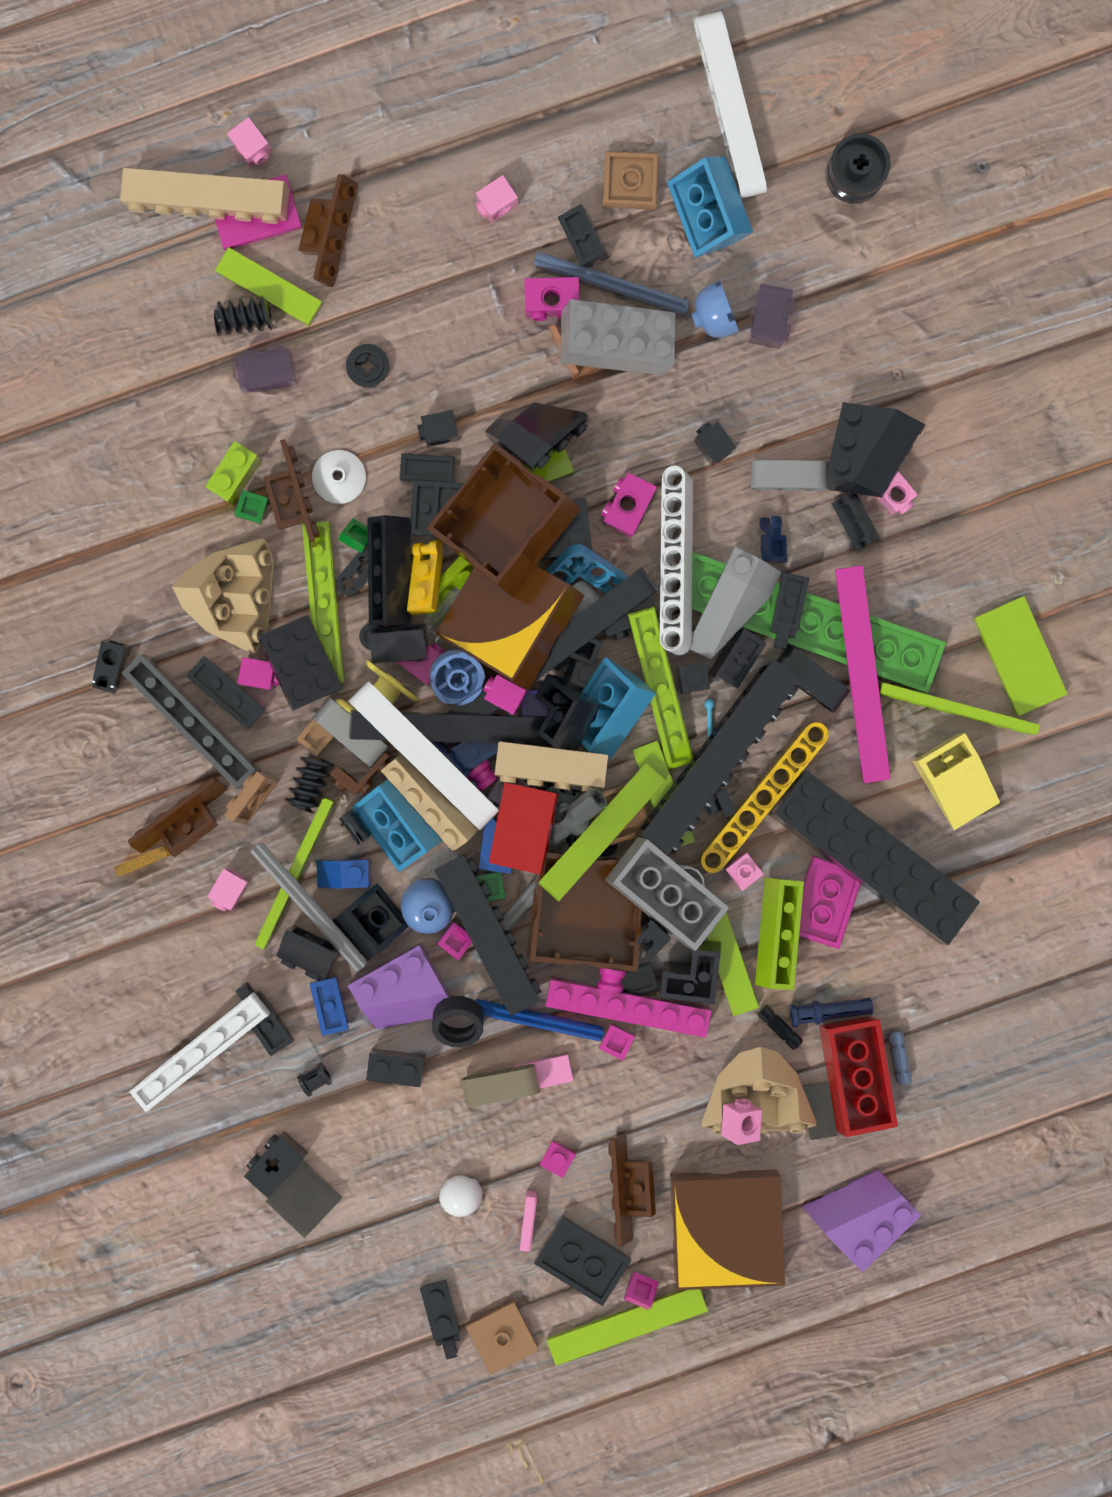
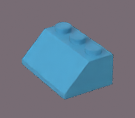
(709, 206)
(622, 702)
(396, 825)

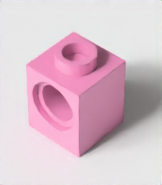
(250, 143)
(496, 199)
(907, 495)
(743, 871)
(228, 889)
(741, 1122)

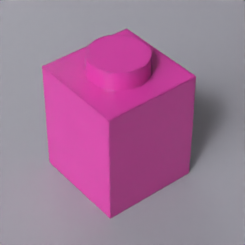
(257, 674)
(504, 693)

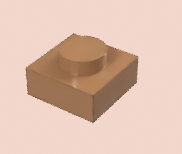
(315, 738)

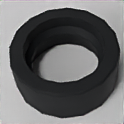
(458, 1036)

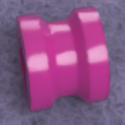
(482, 775)
(611, 980)

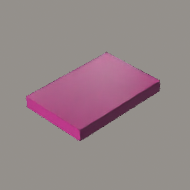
(240, 233)
(826, 902)

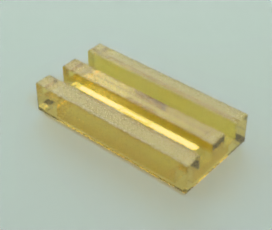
(141, 861)

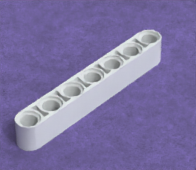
(730, 104)
(683, 571)
(423, 755)

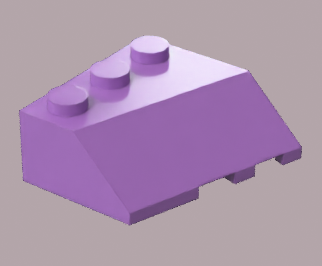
(400, 989)
(863, 1217)

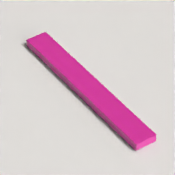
(862, 673)

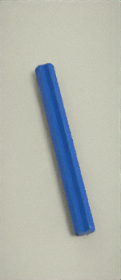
(543, 1021)

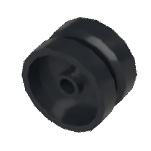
(858, 152)

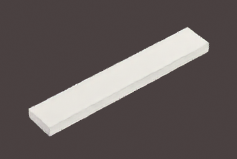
(200, 1052)

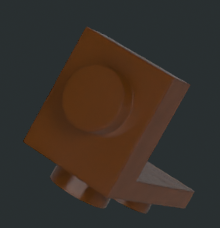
(344, 780)

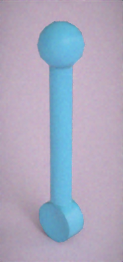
(709, 704)

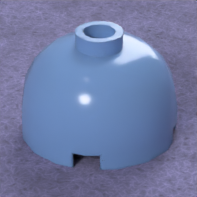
(714, 312)
(456, 677)
(426, 906)

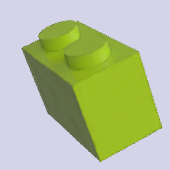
(233, 473)

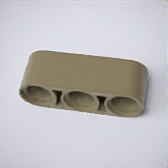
(500, 1085)

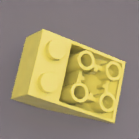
(957, 780)

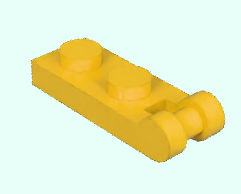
(425, 577)

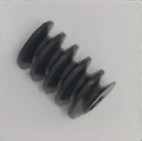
(242, 316)
(309, 783)

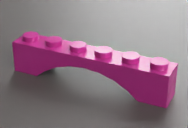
(627, 1007)

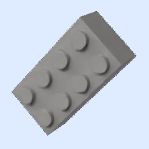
(617, 337)
(667, 893)

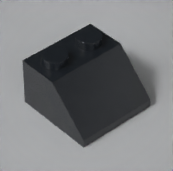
(371, 922)
(307, 952)

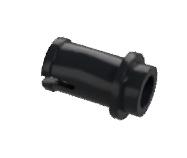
(354, 826)

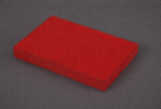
(523, 828)

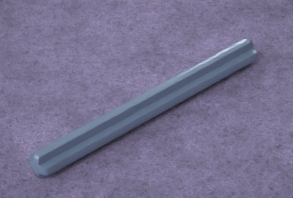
(611, 283)

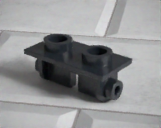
(855, 521)

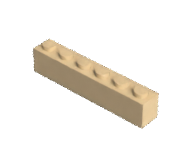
(204, 195)

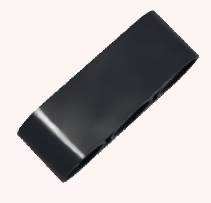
(814, 679)

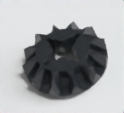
(360, 355)

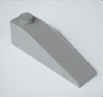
(738, 594)

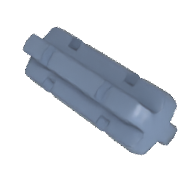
(899, 1057)

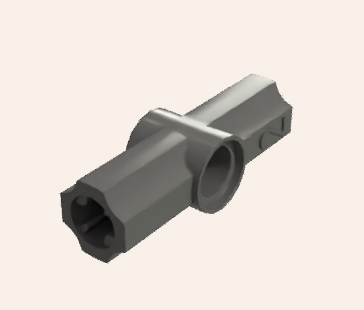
(575, 817)

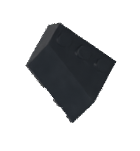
(870, 448)

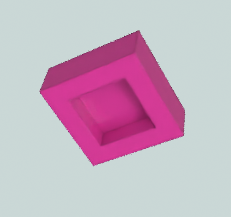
(454, 941)
(616, 1041)
(557, 1158)
(641, 1290)

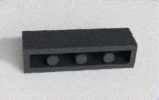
(388, 570)

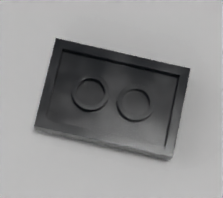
(299, 662)
(582, 1260)

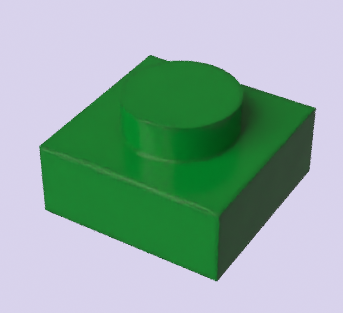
(251, 507)
(355, 535)
(495, 884)

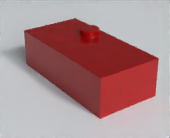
(858, 1076)

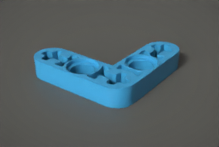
(584, 566)

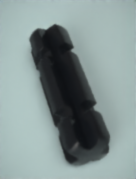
(781, 1028)

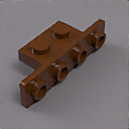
(327, 228)
(287, 498)
(183, 822)
(631, 1188)

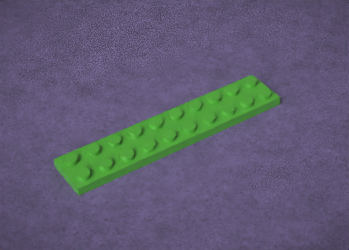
(898, 651)

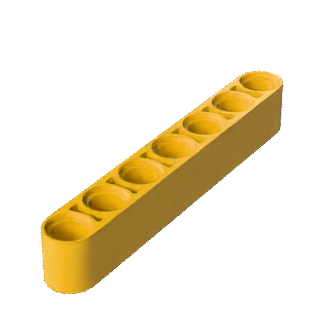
(775, 791)

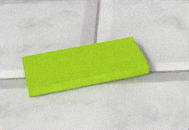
(1020, 656)

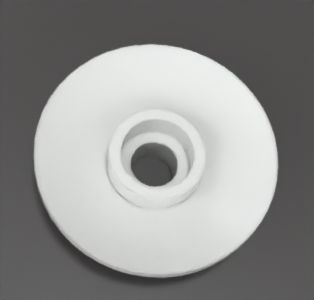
(341, 490)

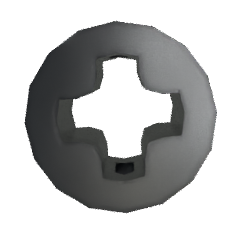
(314, 1079)

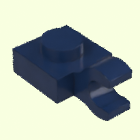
(773, 543)

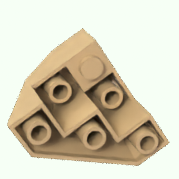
(231, 593)
(769, 1085)

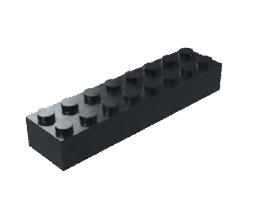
(718, 756)
(874, 858)

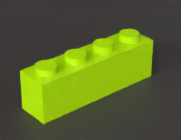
(779, 933)

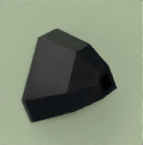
(536, 432)

